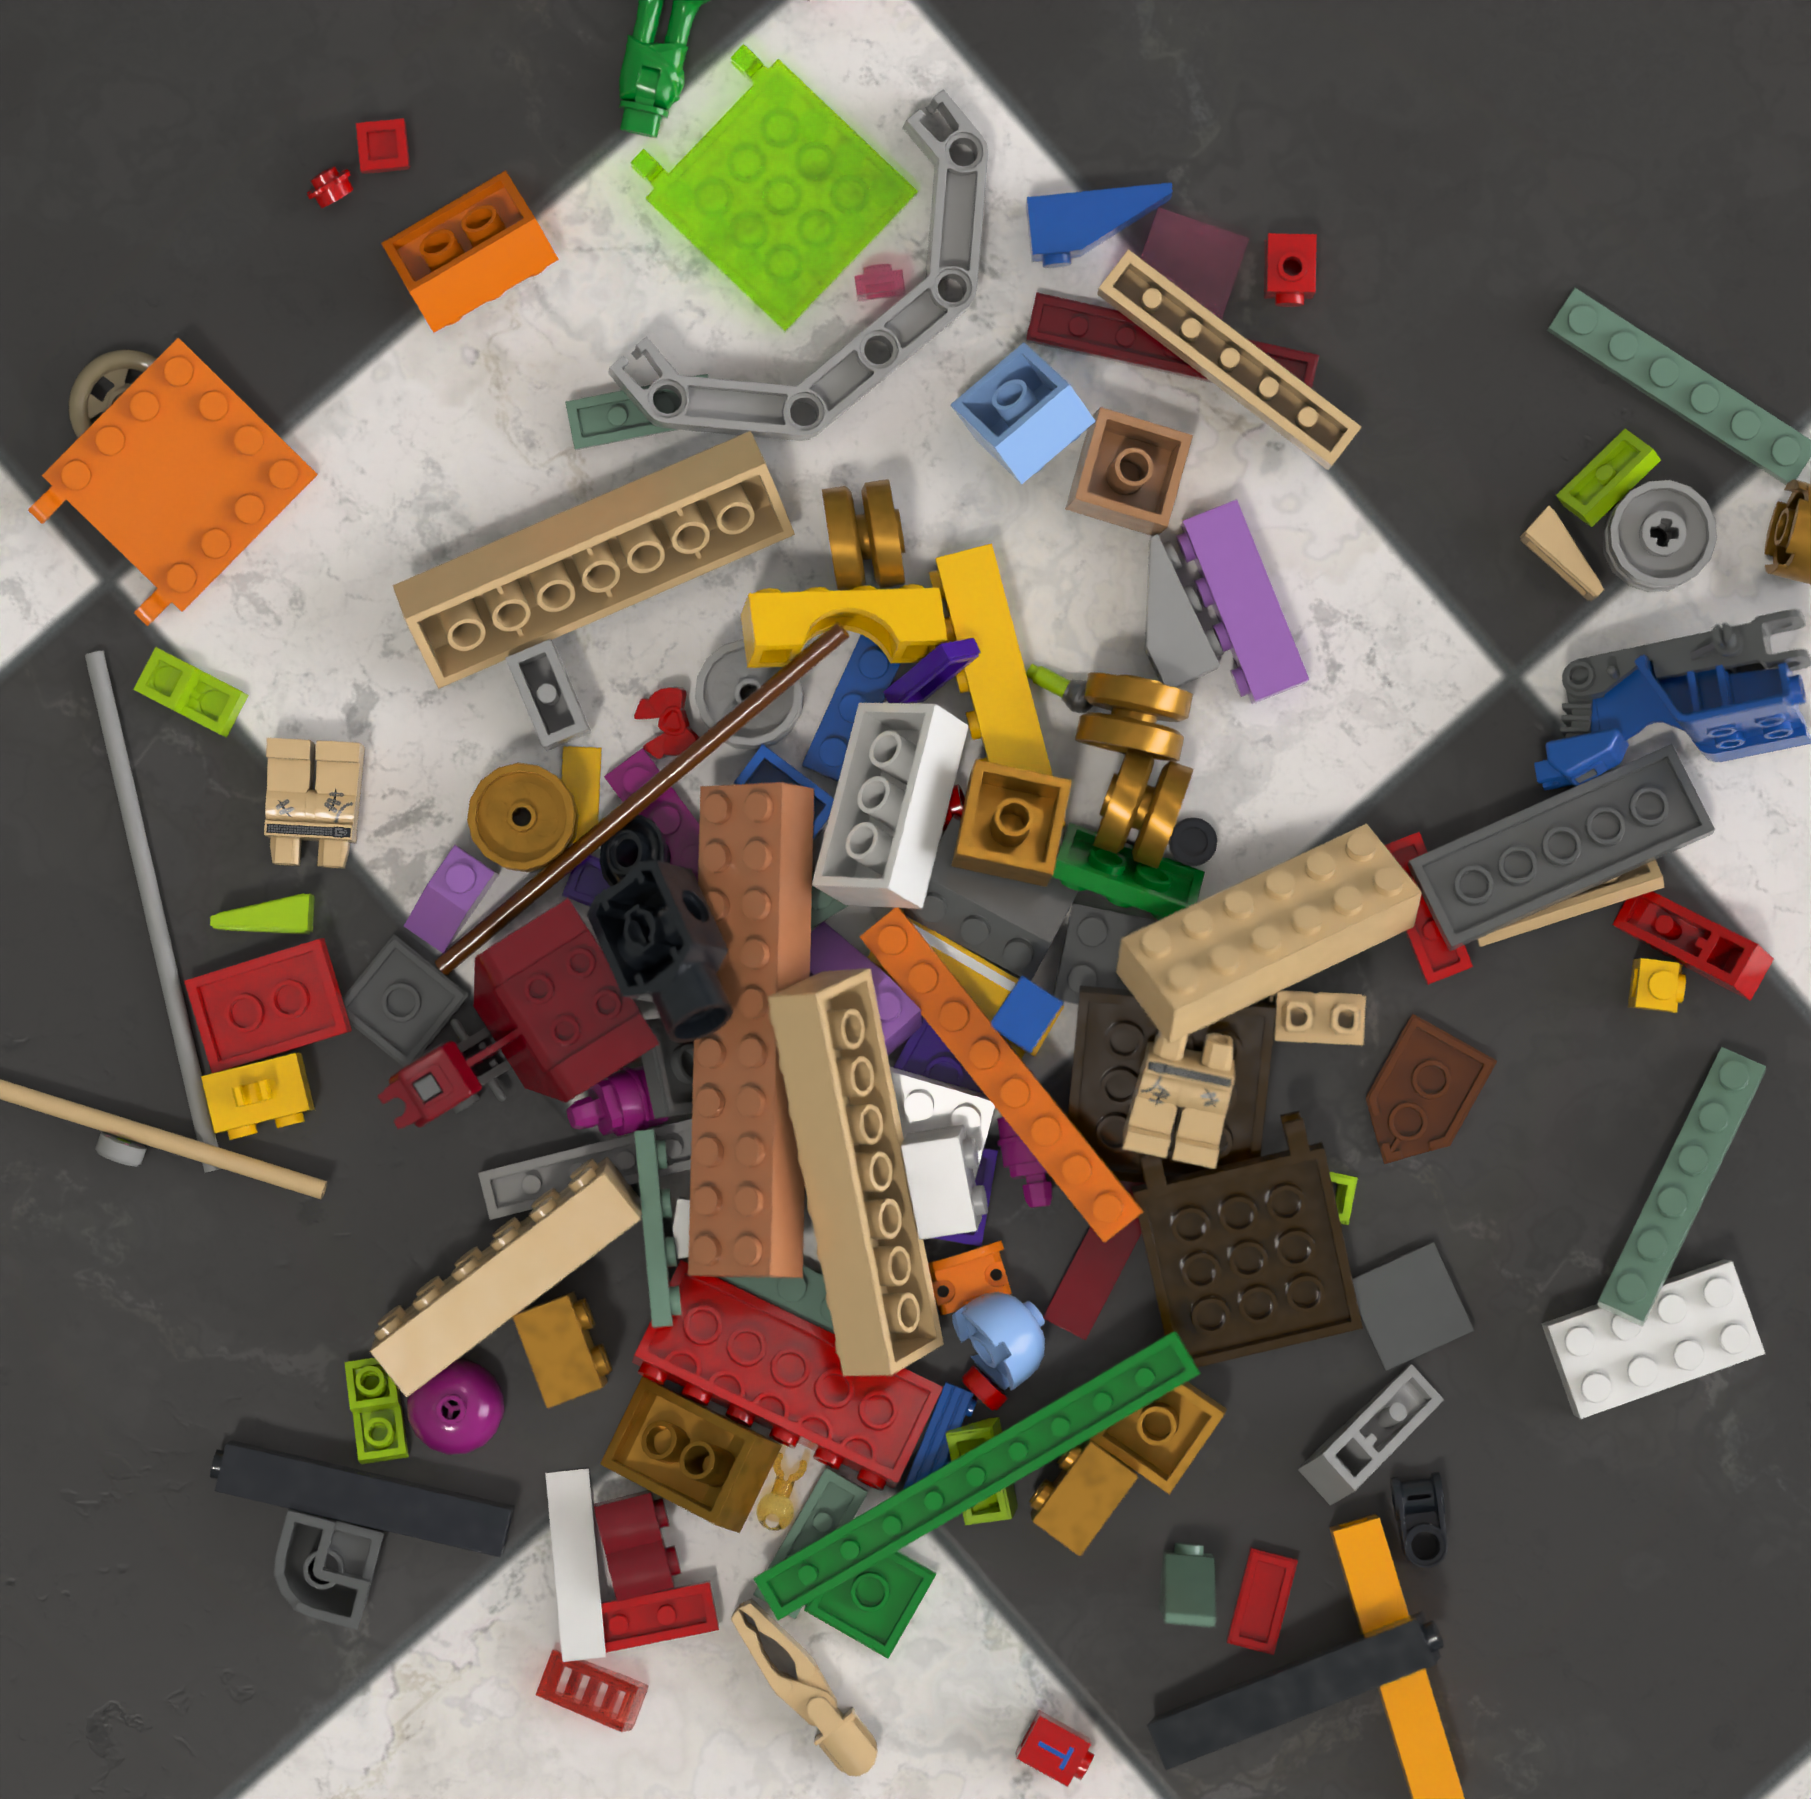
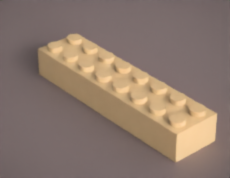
(593, 559)
(855, 1171)

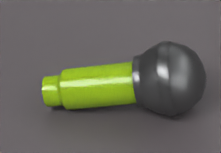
(1070, 691)

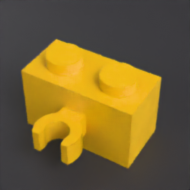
(257, 1094)

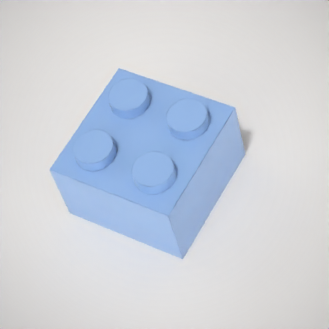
(1023, 413)

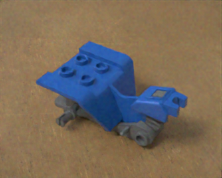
(1710, 684)

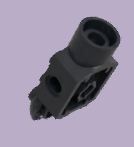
(660, 933)

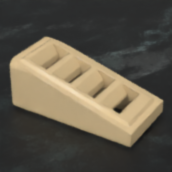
(1556, 547)

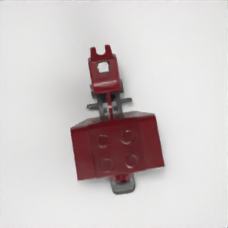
(547, 1013)

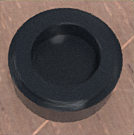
(1192, 842)

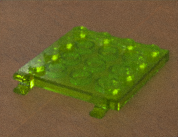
(778, 192)

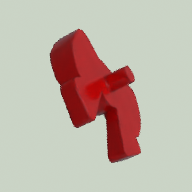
(668, 706)

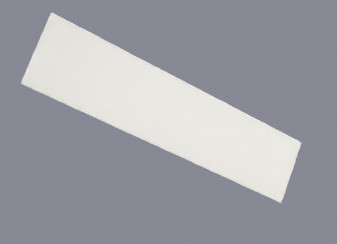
(575, 1565)

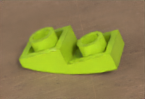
(376, 1412)

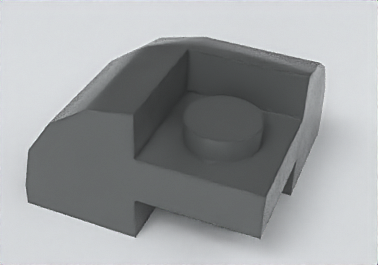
(326, 1566)

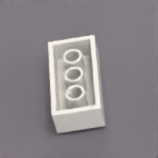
(890, 805)
(1690, 1332)

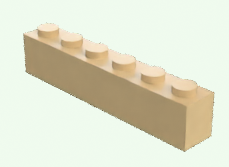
(1228, 359)

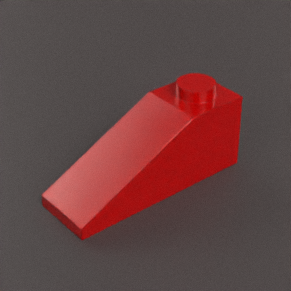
(1695, 942)

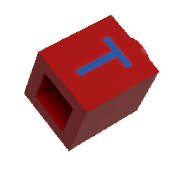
(1055, 1749)

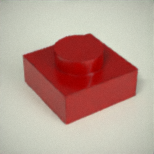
(382, 146)

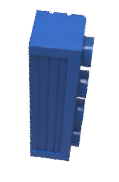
(948, 1414)

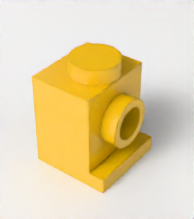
(1656, 985)

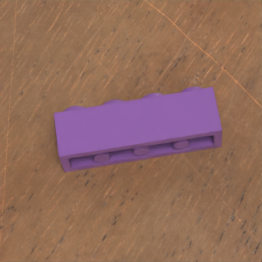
(1243, 602)

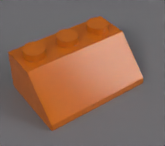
(470, 251)

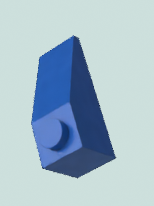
(1077, 222)

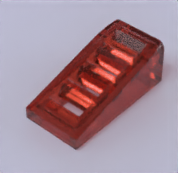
(617, 1682)

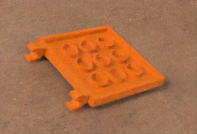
(177, 477)

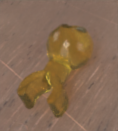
(779, 1501)

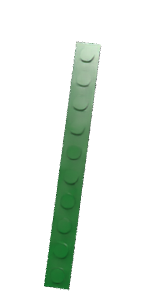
(977, 1475)

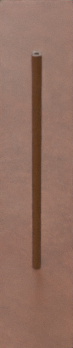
(642, 798)

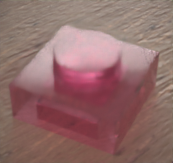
(879, 283)

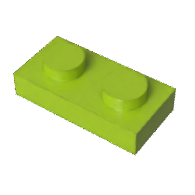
(1608, 477)

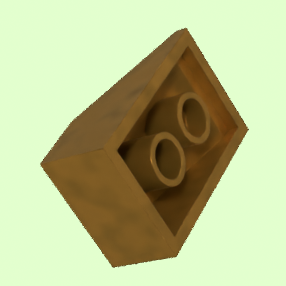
(691, 1455)

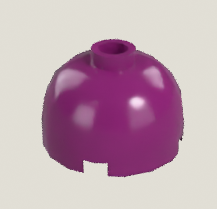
(479, 1406)

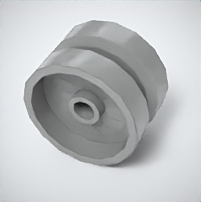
(1687, 530)
(719, 693)

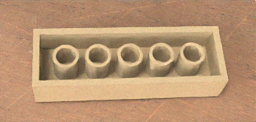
(1267, 933)
(506, 1275)

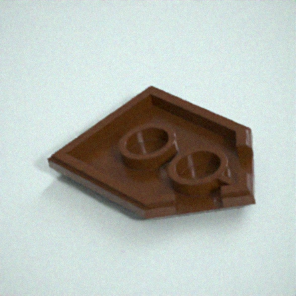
(1424, 1090)

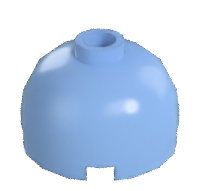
(1004, 1337)

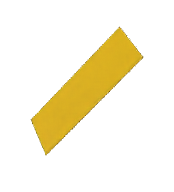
(582, 777)

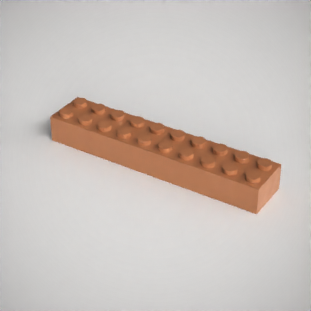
(743, 1143)

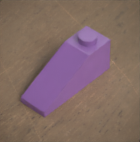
(897, 1012)

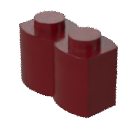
(635, 1544)

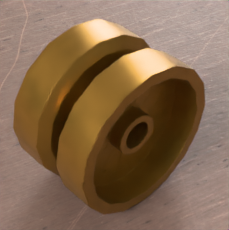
(865, 536)
(1134, 710)
(502, 797)
(1142, 807)

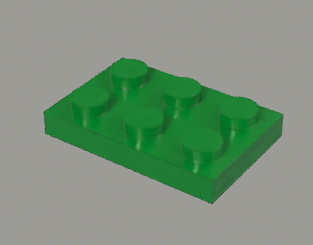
(1123, 879)

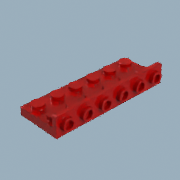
(787, 1379)

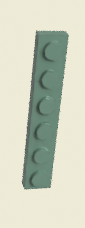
(1681, 387)
(1682, 1186)

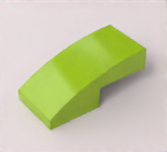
(191, 692)

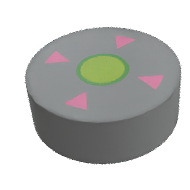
(120, 1149)

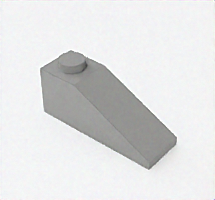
(1370, 1436)

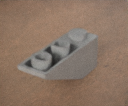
(1173, 633)

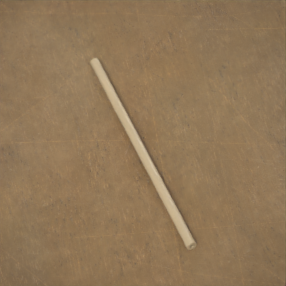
(162, 1139)

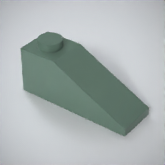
(1188, 1586)

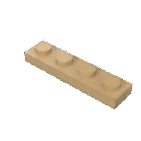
(1626, 886)

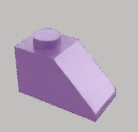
(450, 898)

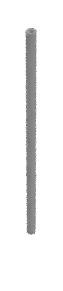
(151, 899)

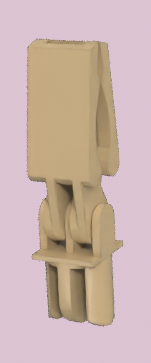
(841, 1735)

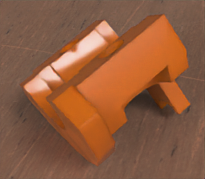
(968, 1276)

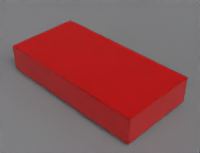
(1261, 1601)

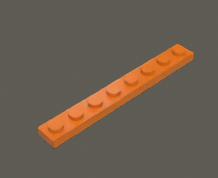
(1001, 1074)

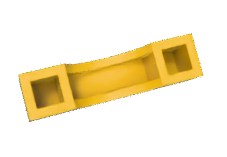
(901, 621)

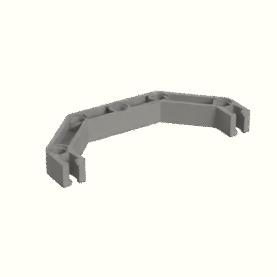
(905, 328)

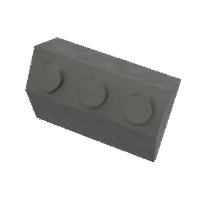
(992, 914)

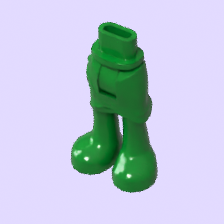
(654, 71)

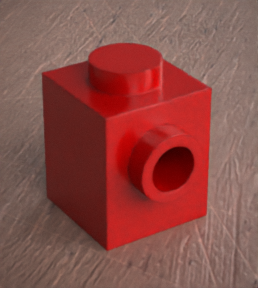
(1290, 268)

